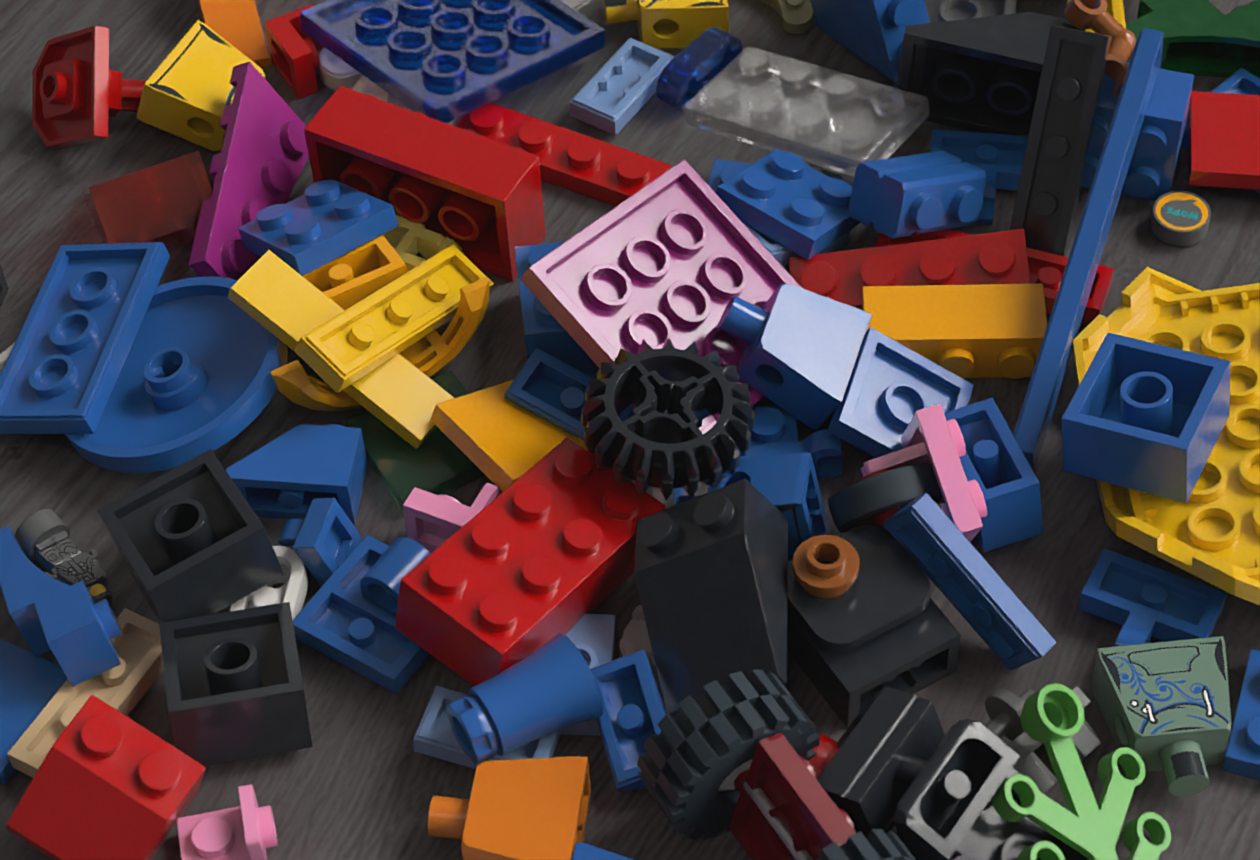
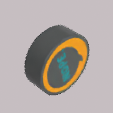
(1180, 218)

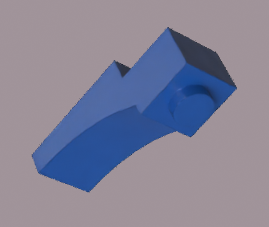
(57, 615)

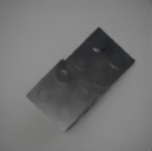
(926, 786)

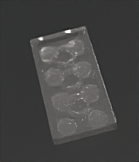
(806, 110)

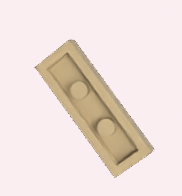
(119, 687)

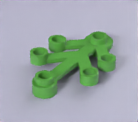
(1089, 828)

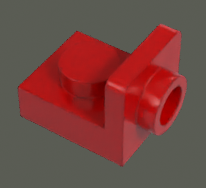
(294, 52)

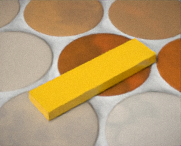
(294, 307)
(388, 319)

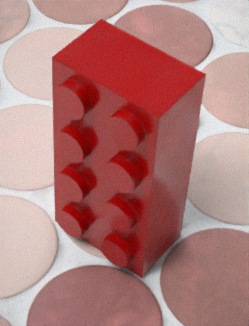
(432, 175)
(524, 566)

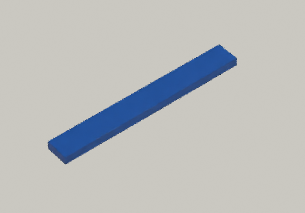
(1088, 246)

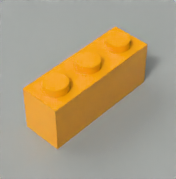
(964, 327)

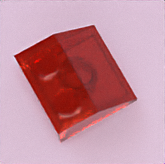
(151, 202)

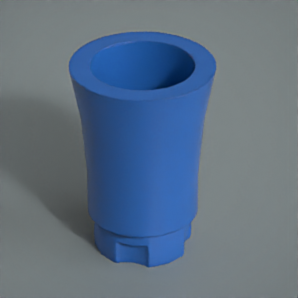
(526, 701)

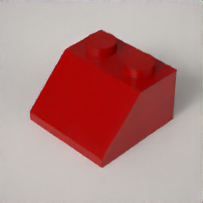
(105, 790)

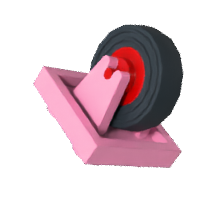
(924, 465)

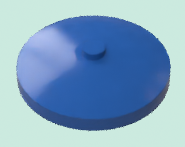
(186, 382)

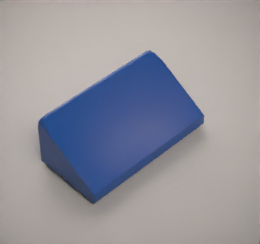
(553, 392)
(630, 713)

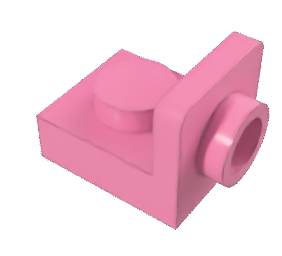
(435, 518)
(230, 832)

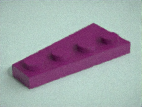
(255, 170)

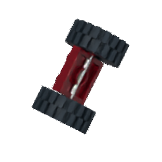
(744, 766)

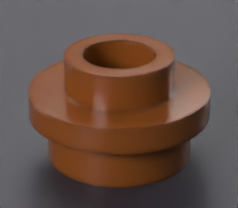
(826, 579)

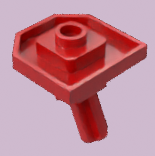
(77, 90)

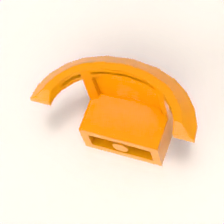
(352, 280)

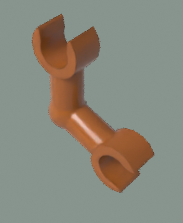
(1093, 15)

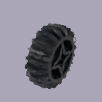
(662, 437)

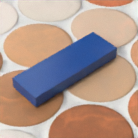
(969, 582)

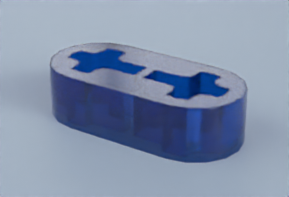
(696, 66)

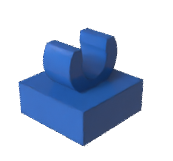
(321, 538)

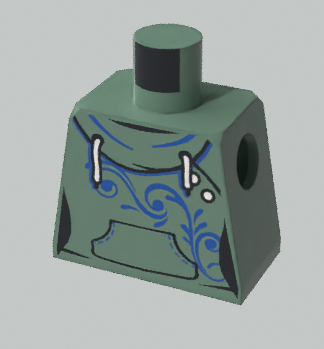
(1168, 706)

